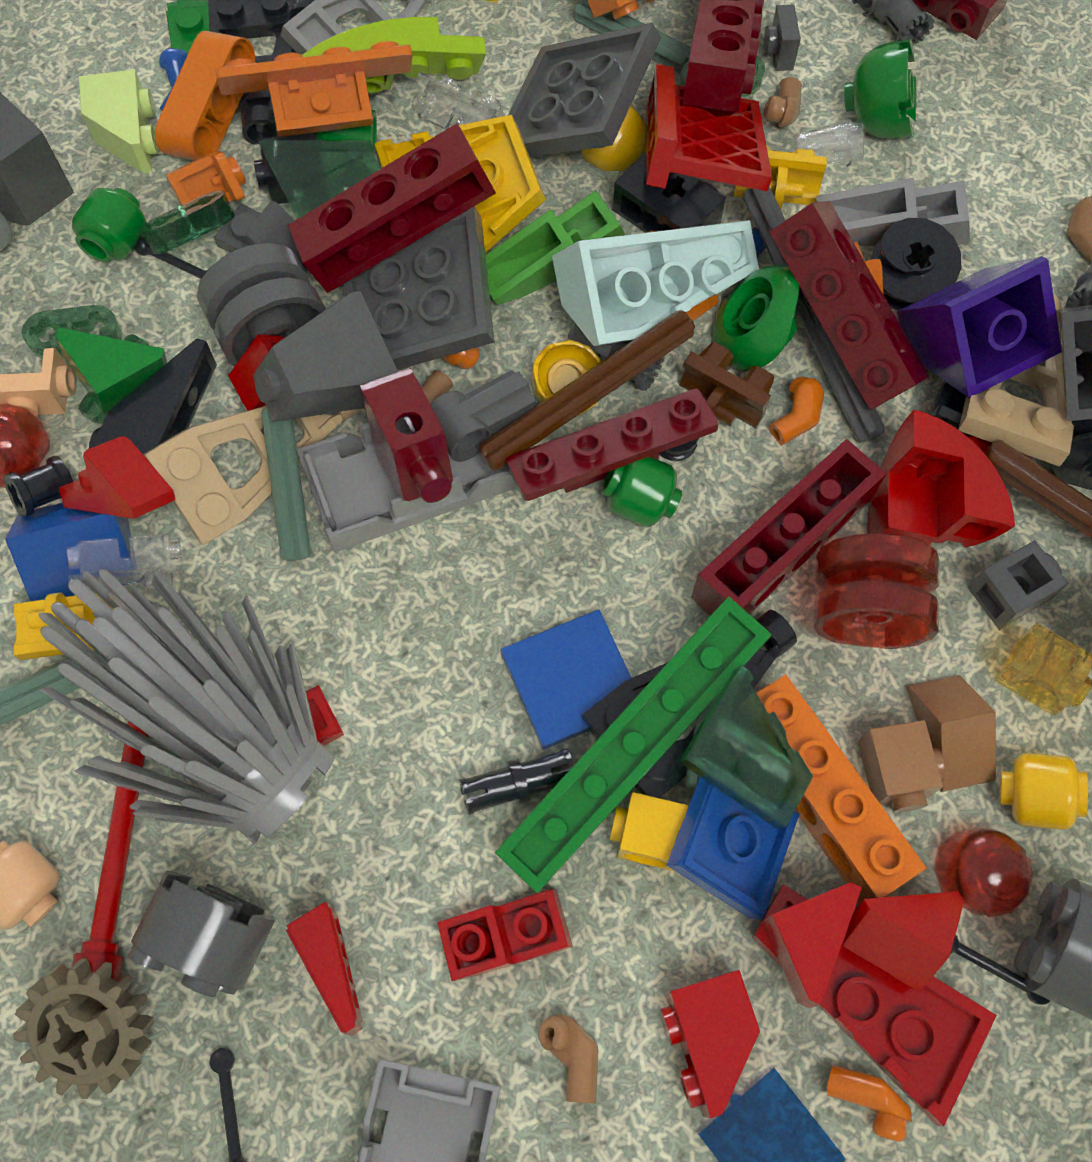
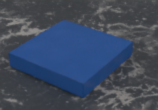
(565, 675)
(730, 850)

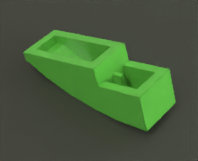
(525, 259)

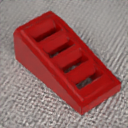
(323, 952)

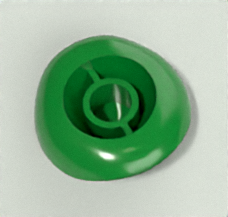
(758, 317)

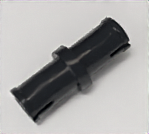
(515, 781)

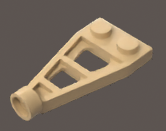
(1022, 424)
(198, 486)

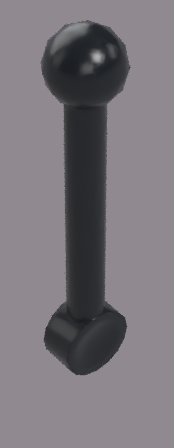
(143, 249)
(996, 969)
(221, 1063)

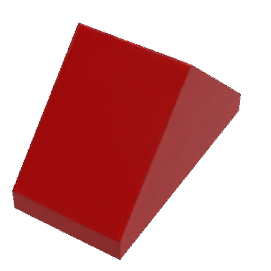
(906, 934)
(810, 939)

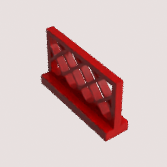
(703, 140)

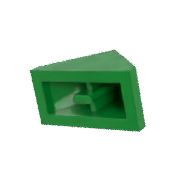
(108, 365)

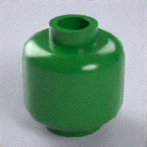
(108, 224)
(642, 491)

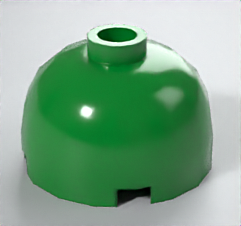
(884, 91)

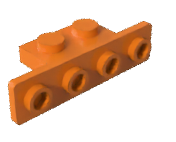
(317, 90)

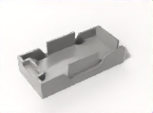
(358, 493)
(427, 1115)

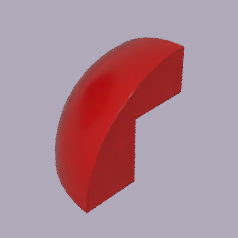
(939, 487)

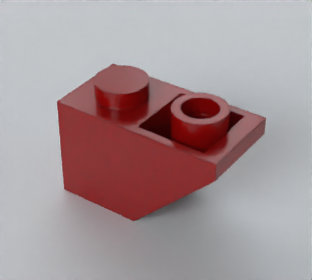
(716, 1035)

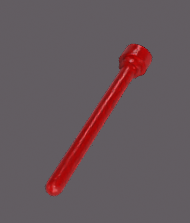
(101, 942)

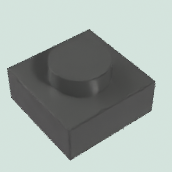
(783, 37)

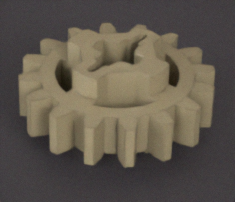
(75, 1024)

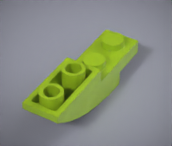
(431, 52)

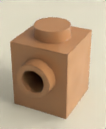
(902, 765)

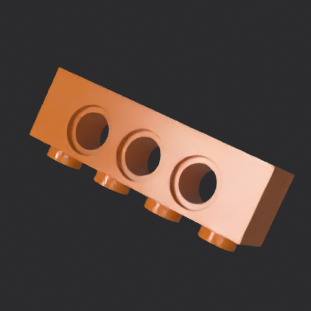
(839, 805)

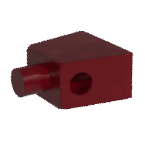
(414, 461)

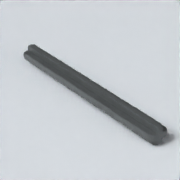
(863, 422)

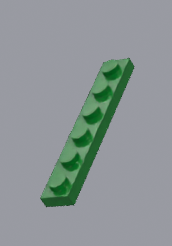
(632, 745)

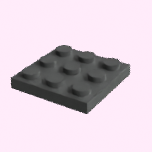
(582, 90)
(431, 294)

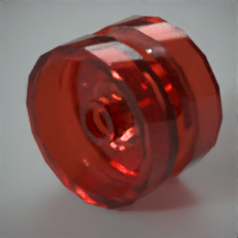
(877, 591)

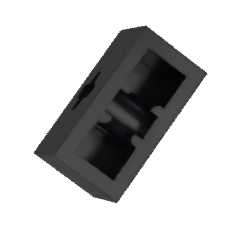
(681, 205)

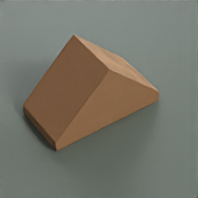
(960, 727)

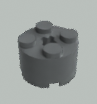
(201, 934)
(1061, 954)

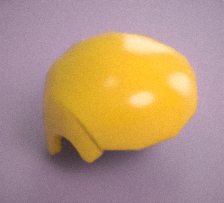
(626, 148)
(560, 365)

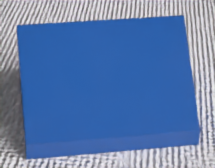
(42, 540)

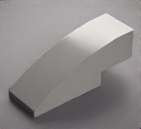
(874, 208)

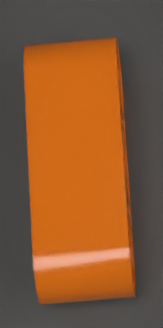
(195, 110)

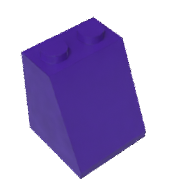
(986, 325)

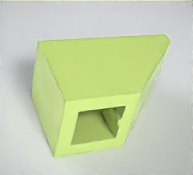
(119, 116)

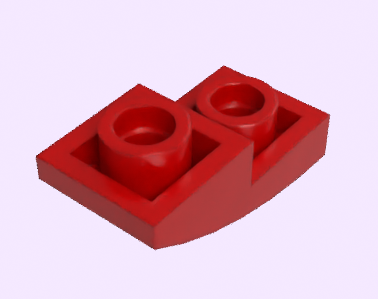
(504, 935)

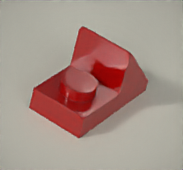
(117, 482)

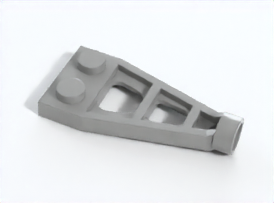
(319, 20)

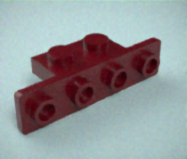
(596, 450)

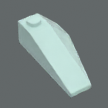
(636, 280)

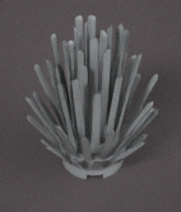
(228, 722)

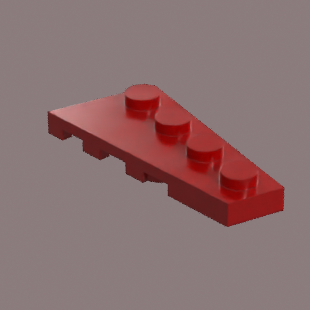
(915, 1038)

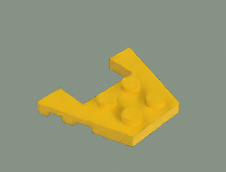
(506, 164)

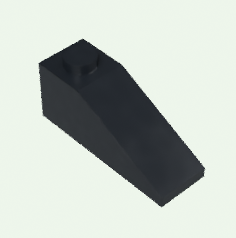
(162, 402)

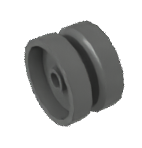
(256, 293)

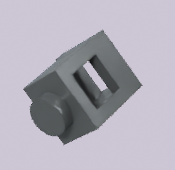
(1000, 584)

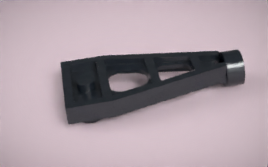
(254, 20)
(668, 769)

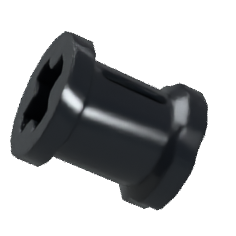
(37, 485)

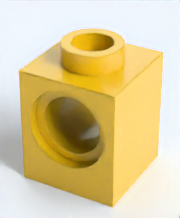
(647, 829)

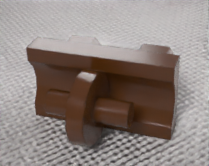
(725, 392)

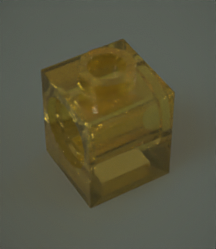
(1047, 670)

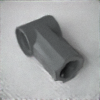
(481, 413)

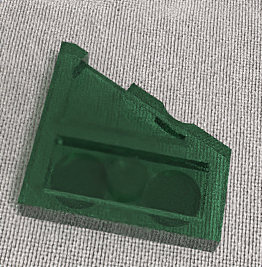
(317, 169)
(748, 754)

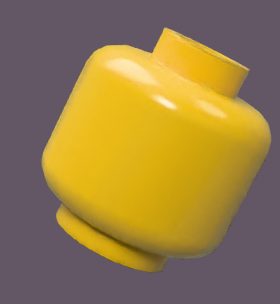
(1045, 791)

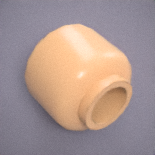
(25, 885)

